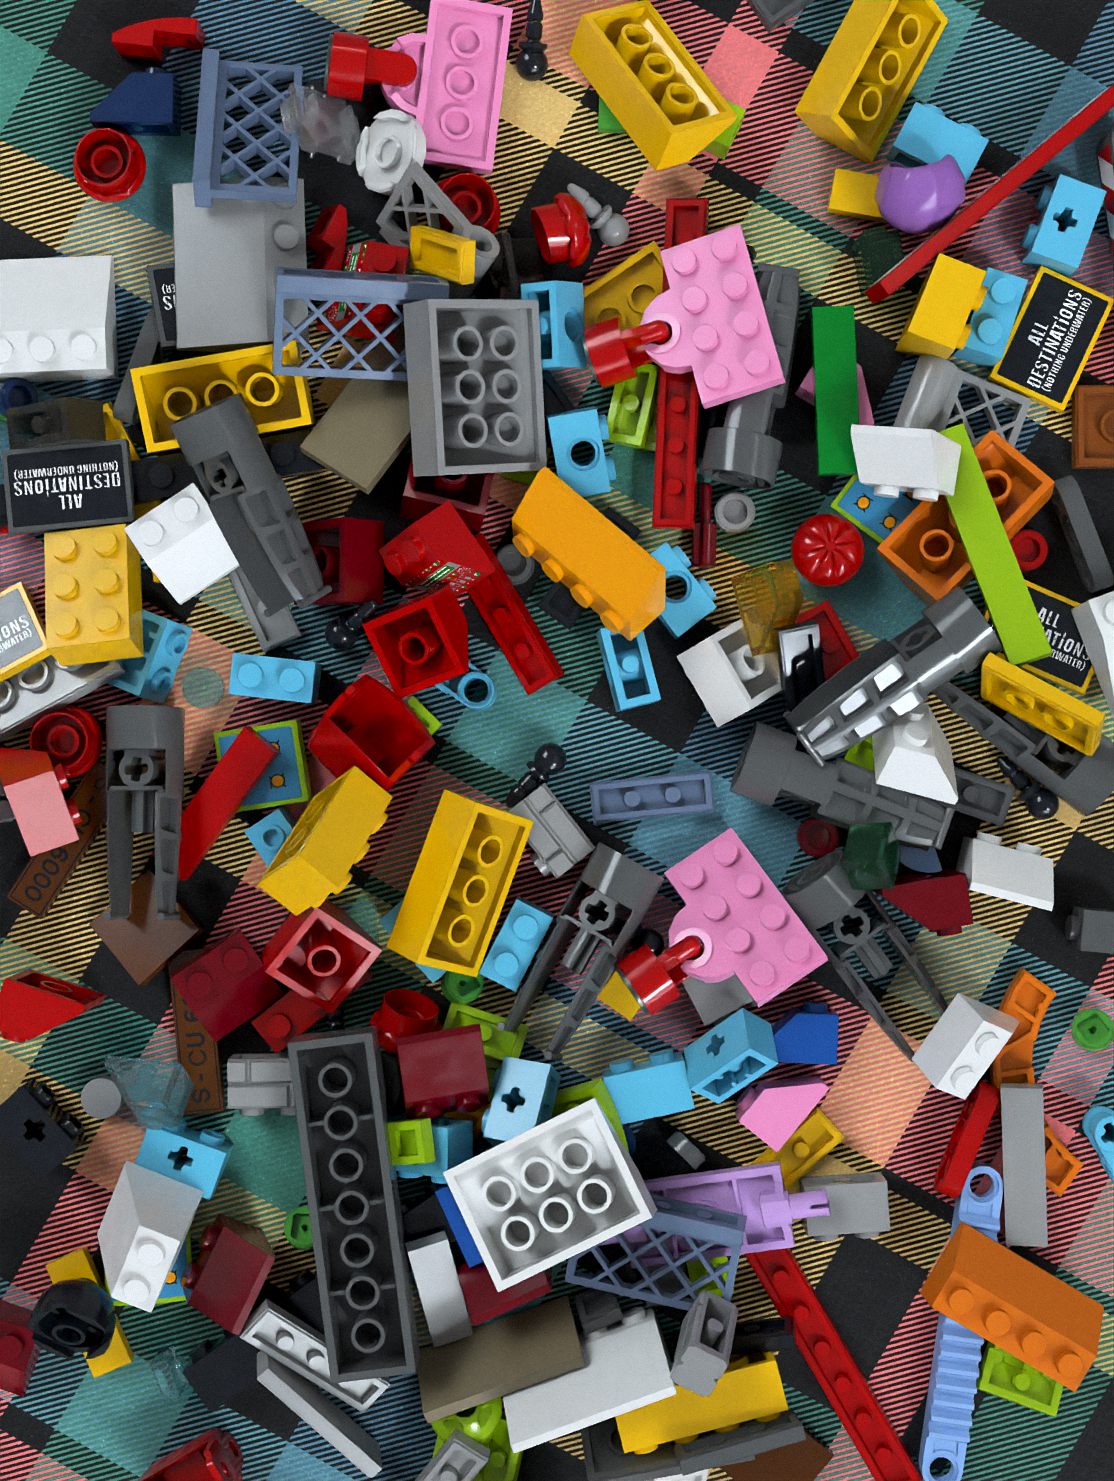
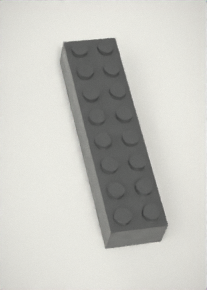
(353, 1204)

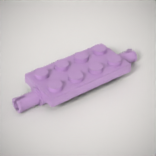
(744, 1190)

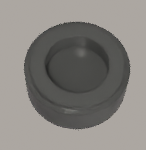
(516, 565)
(686, 1149)

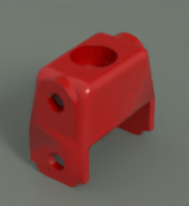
(370, 731)
(205, 1458)

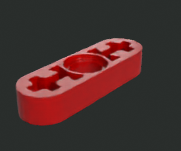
(966, 1139)

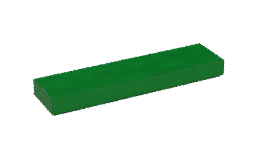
(834, 388)

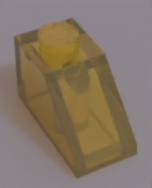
(767, 600)

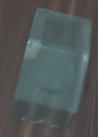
(151, 1089)

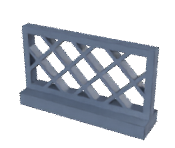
(212, 136)
(348, 288)
(671, 1218)

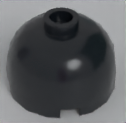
(73, 1319)

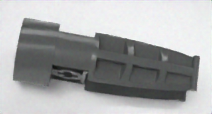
(743, 449)
(251, 503)
(893, 677)
(138, 739)
(1080, 779)
(836, 791)
(617, 885)
(823, 897)

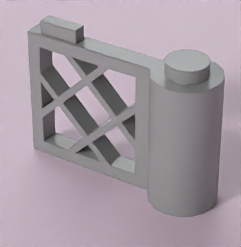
(436, 203)
(934, 394)

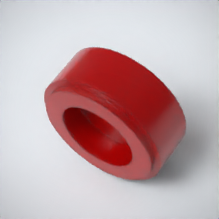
(1029, 549)

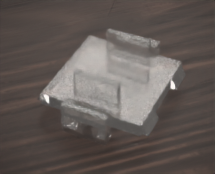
(321, 123)

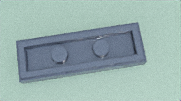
(652, 796)

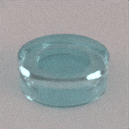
(203, 687)

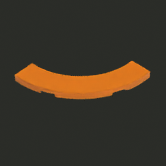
(1028, 1002)

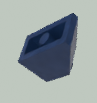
(142, 105)

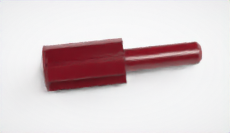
(705, 532)

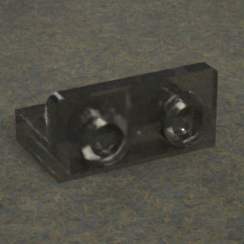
(515, 265)

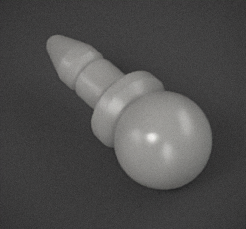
(611, 227)

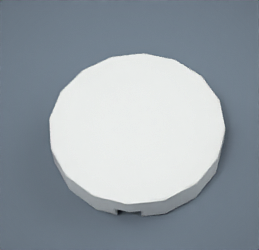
(389, 149)

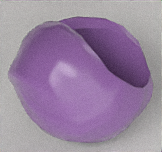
(921, 196)

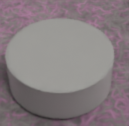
(734, 512)
(101, 1097)

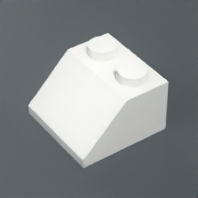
(905, 461)
(183, 544)
(728, 674)
(915, 757)
(1007, 872)
(963, 1045)

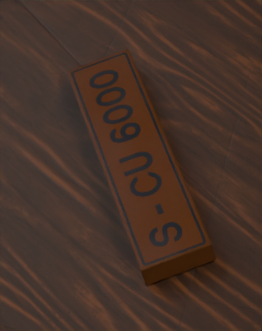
(51, 870)
(197, 1050)

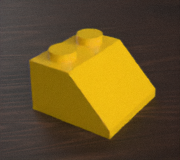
(942, 309)

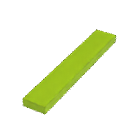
(994, 559)

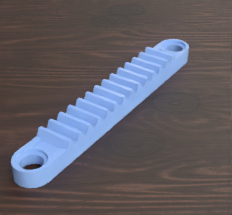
(957, 1348)

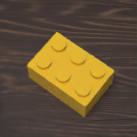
(92, 595)
(326, 842)

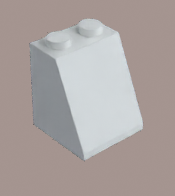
(144, 1233)

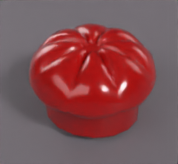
(109, 165)
(474, 200)
(562, 230)
(827, 549)
(70, 739)
(404, 1015)

